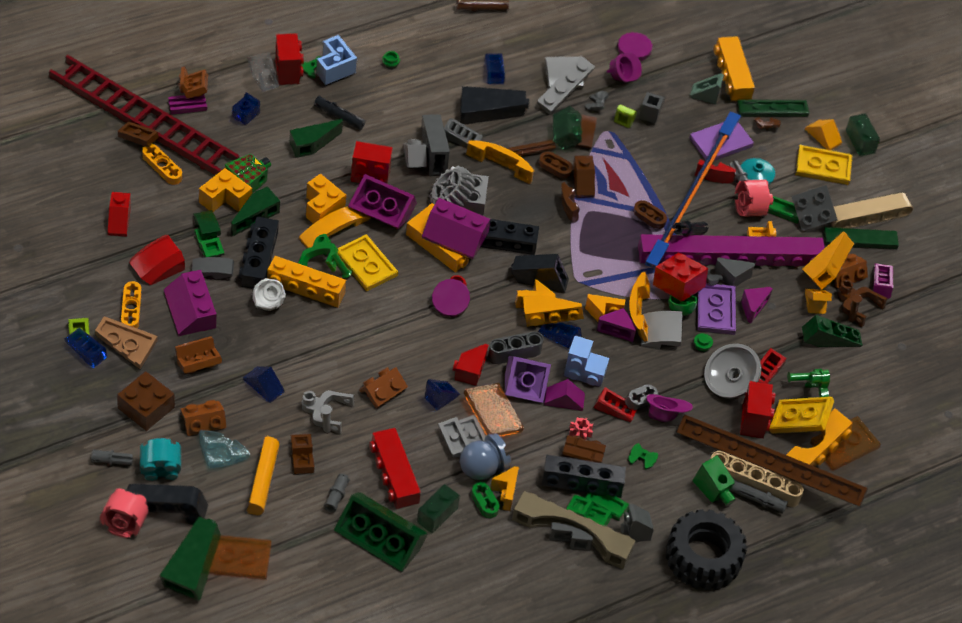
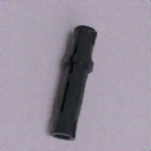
(334, 110)
(688, 227)

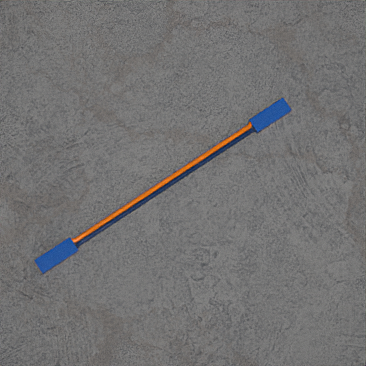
(662, 245)

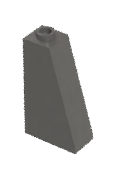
(436, 144)

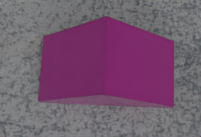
(754, 301)
(618, 325)
(565, 395)

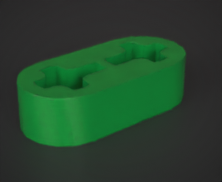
(481, 502)

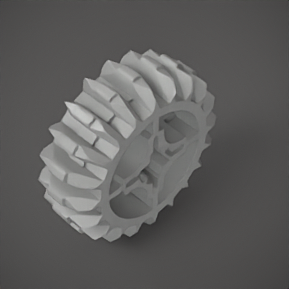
(453, 186)

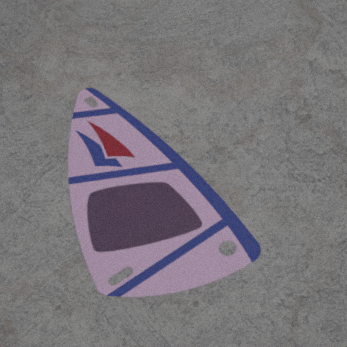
(607, 228)

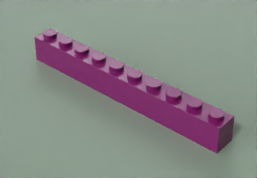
(754, 249)

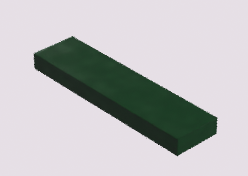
(773, 108)
(865, 237)

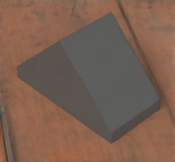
(734, 271)

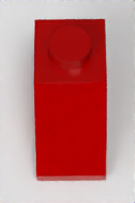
(119, 214)
(470, 365)

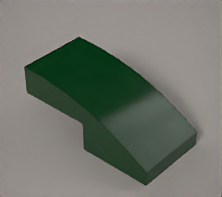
(207, 224)

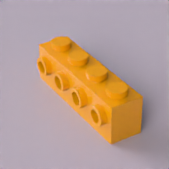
(734, 68)
(307, 281)

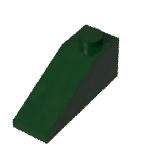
(260, 204)

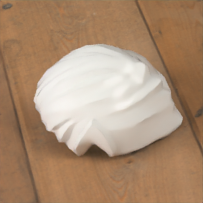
(268, 294)

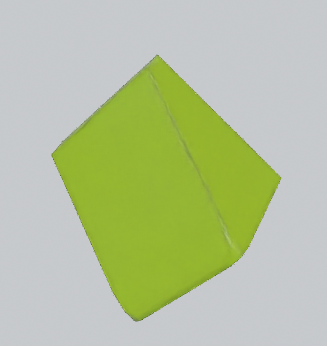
(82, 323)

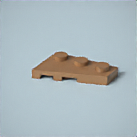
(126, 340)

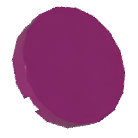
(636, 44)
(451, 297)

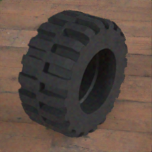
(700, 570)

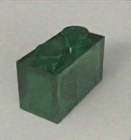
(567, 128)
(862, 134)
(438, 508)

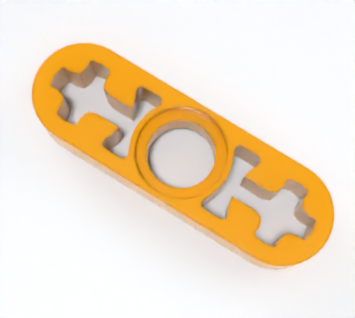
(166, 171)
(127, 299)

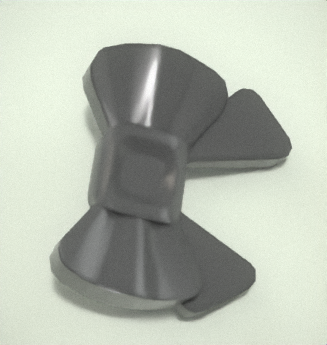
(600, 98)
(713, 279)

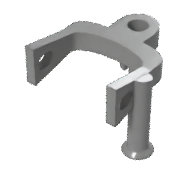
(318, 406)

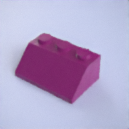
(383, 202)
(456, 228)
(190, 303)

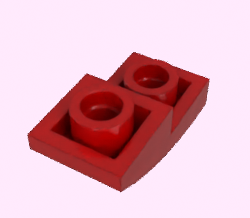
(719, 174)

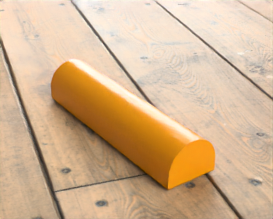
(263, 476)

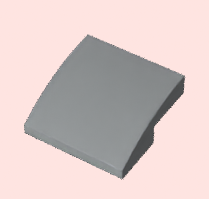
(557, 67)
(663, 328)
(461, 433)

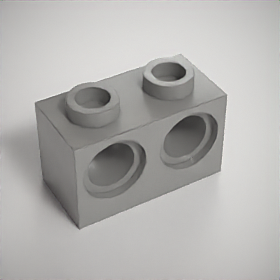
(477, 201)

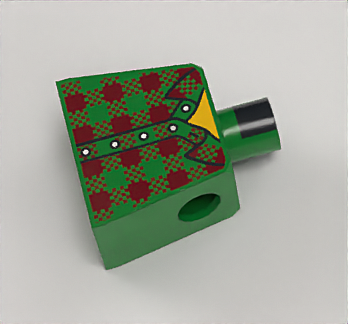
(250, 170)

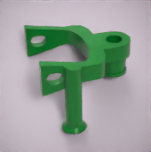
(323, 245)
(817, 378)

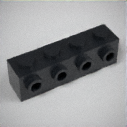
(511, 237)

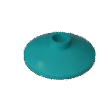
(758, 169)

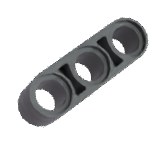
(521, 345)

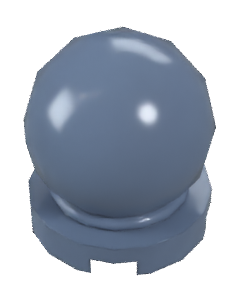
(482, 458)

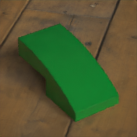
(209, 246)
(586, 509)

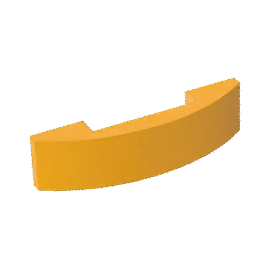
(480, 150)
(332, 223)
(640, 291)

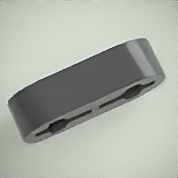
(638, 393)

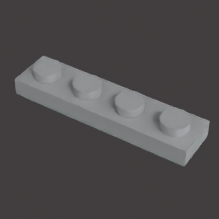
(565, 85)

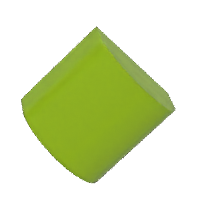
(625, 116)

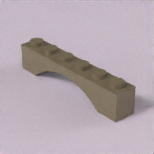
(537, 512)

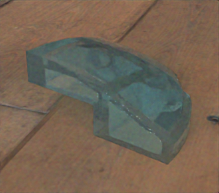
(221, 450)

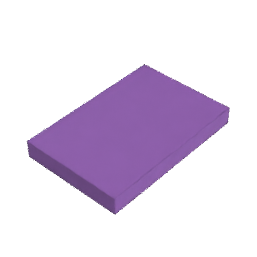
(706, 139)
(716, 309)

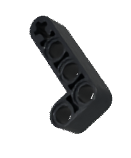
(173, 499)

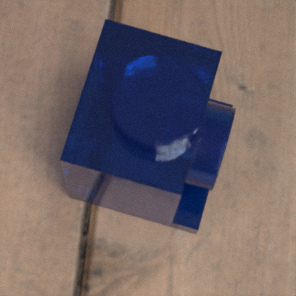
(246, 109)

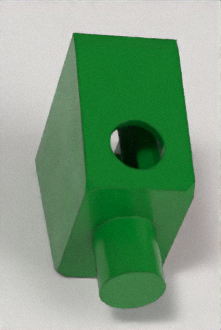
(715, 481)

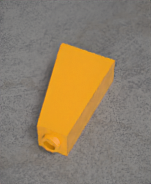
(415, 230)

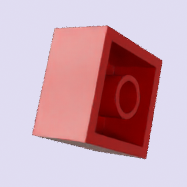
(288, 59)
(371, 160)
(680, 276)
(757, 409)

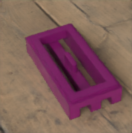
(187, 105)

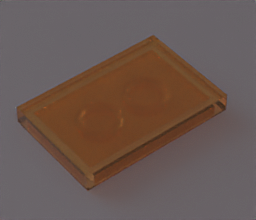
(493, 410)
(856, 446)
(241, 557)

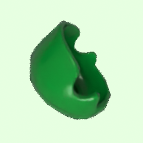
(686, 307)

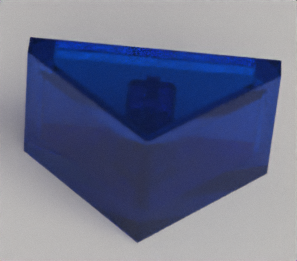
(265, 382)
(440, 393)

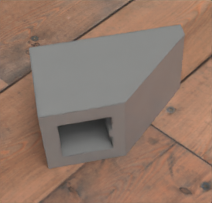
(415, 153)

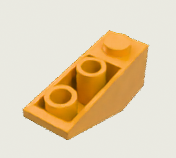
(829, 261)
(548, 309)

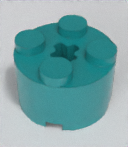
(160, 459)

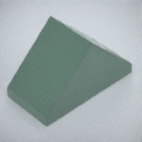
(707, 89)

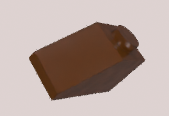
(584, 176)

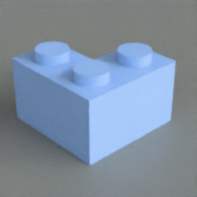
(336, 62)
(583, 364)

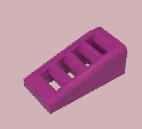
(883, 282)

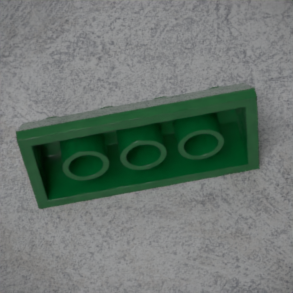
(380, 531)

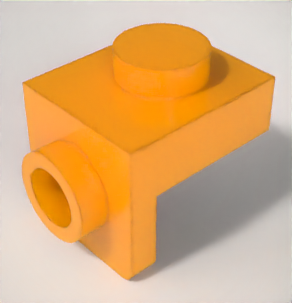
(767, 231)

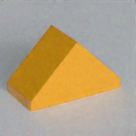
(825, 133)

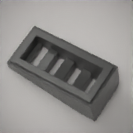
(454, 127)

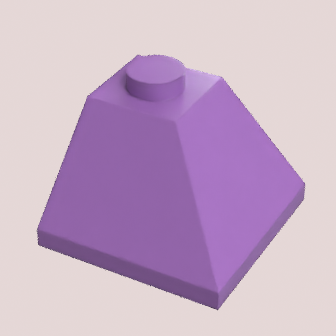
(526, 378)

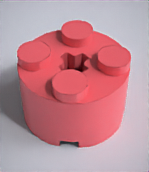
(753, 198)
(124, 513)

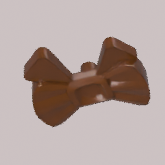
(771, 123)

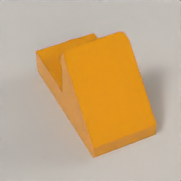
(538, 289)
(817, 300)
(602, 305)
(506, 484)

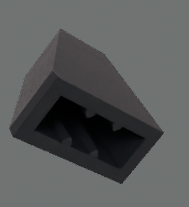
(544, 268)

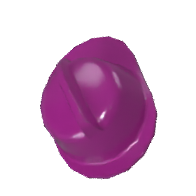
(625, 67)
(665, 408)

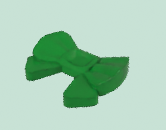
(308, 67)
(649, 457)

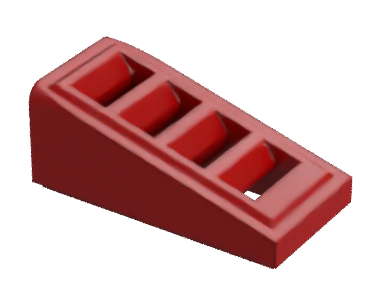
(777, 358)
(607, 407)

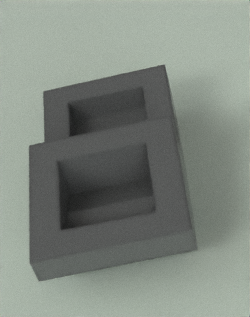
(214, 266)
(578, 539)

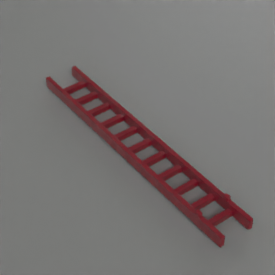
(76, 66)

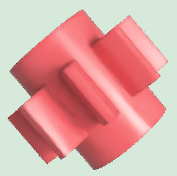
(581, 428)

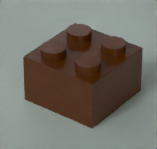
(146, 401)

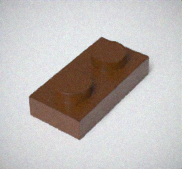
(138, 134)

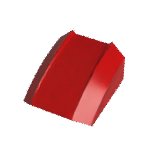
(158, 260)

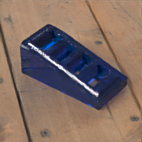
(495, 70)
(560, 338)
(92, 357)

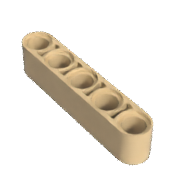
(872, 211)
(762, 479)

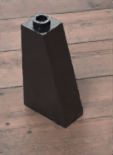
(491, 104)

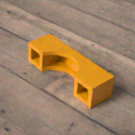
(836, 430)

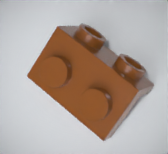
(193, 84)
(853, 269)
(197, 355)
(384, 387)
(205, 416)

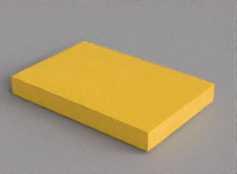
(824, 165)
(367, 262)
(801, 415)

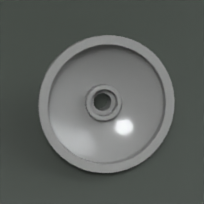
(728, 362)

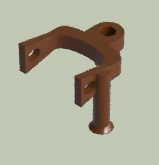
(852, 299)

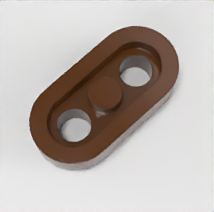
(555, 164)
(652, 215)

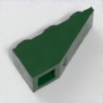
(312, 138)
(828, 333)

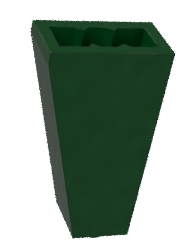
(193, 559)

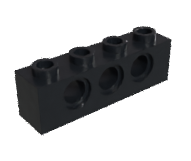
(260, 251)
(583, 476)

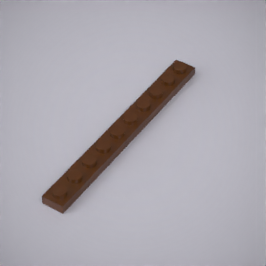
(772, 460)

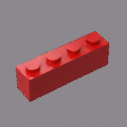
(395, 468)

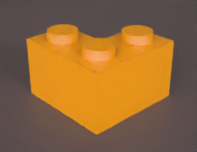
(223, 189)
(323, 198)

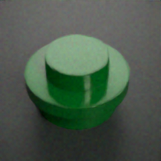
(391, 59)
(703, 342)

